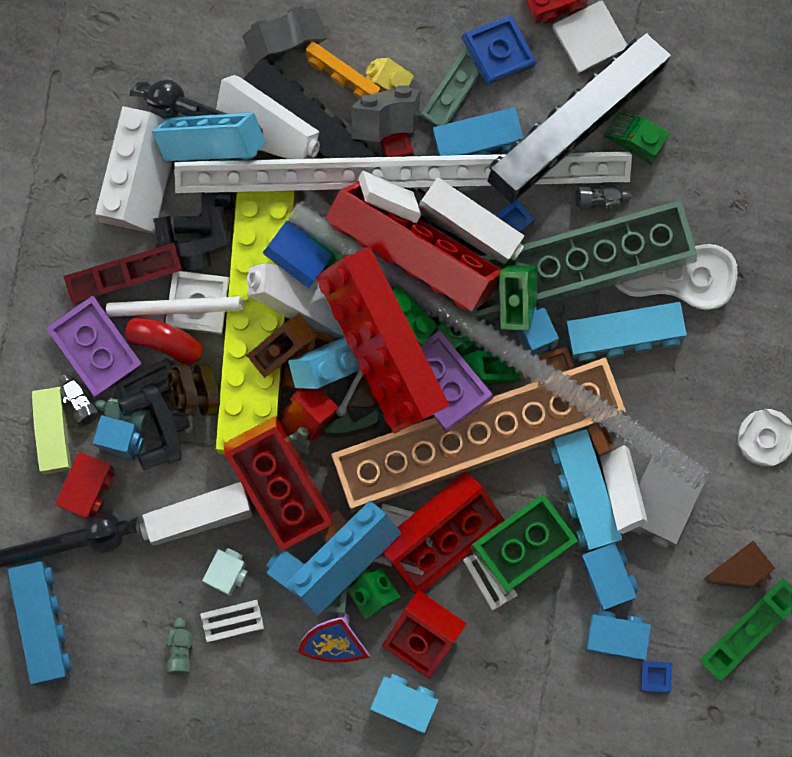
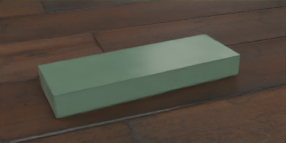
(451, 91)

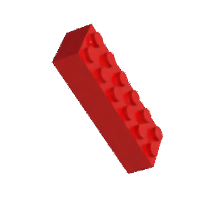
(416, 248)
(381, 340)

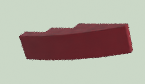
(122, 273)

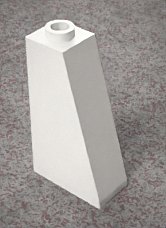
(282, 130)
(470, 222)
(289, 297)
(197, 514)

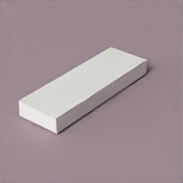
(623, 489)

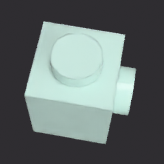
(226, 571)

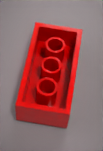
(278, 483)

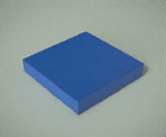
(499, 50)
(297, 254)

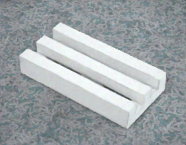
(502, 599)
(227, 610)

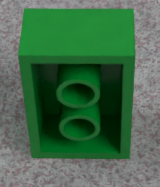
(524, 544)

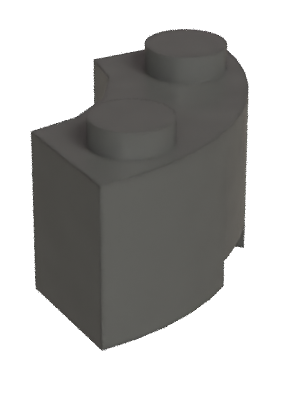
(284, 35)
(386, 113)

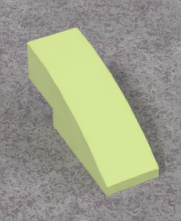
(51, 431)

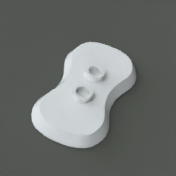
(701, 284)

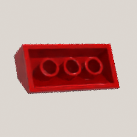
(452, 522)

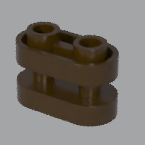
(194, 389)

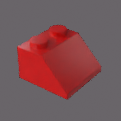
(424, 634)

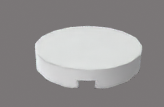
(766, 437)

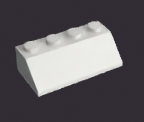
(134, 174)

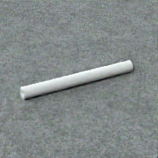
(178, 306)

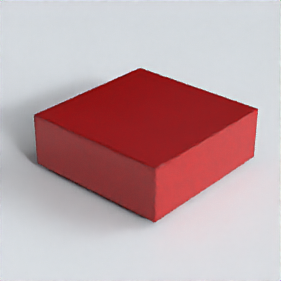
(397, 145)

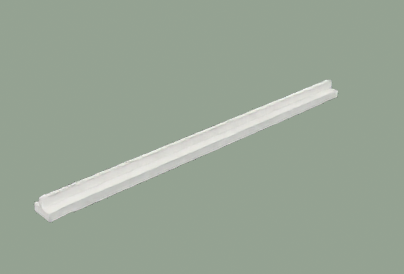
(402, 171)

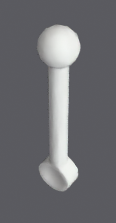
(342, 409)

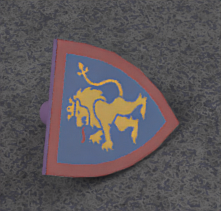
(333, 642)

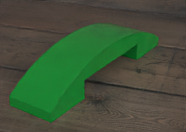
(749, 630)

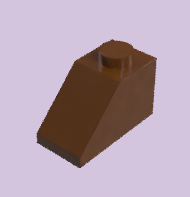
(281, 345)
(743, 569)

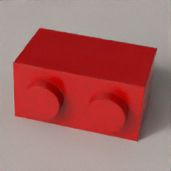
(310, 410)
(85, 486)

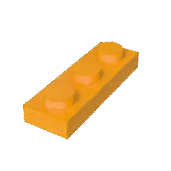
(339, 71)

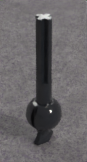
(168, 100)
(101, 533)

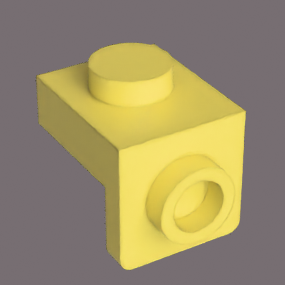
(388, 74)

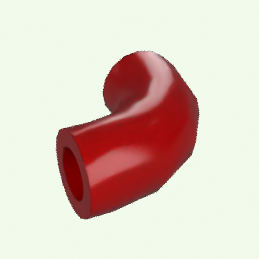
(164, 338)

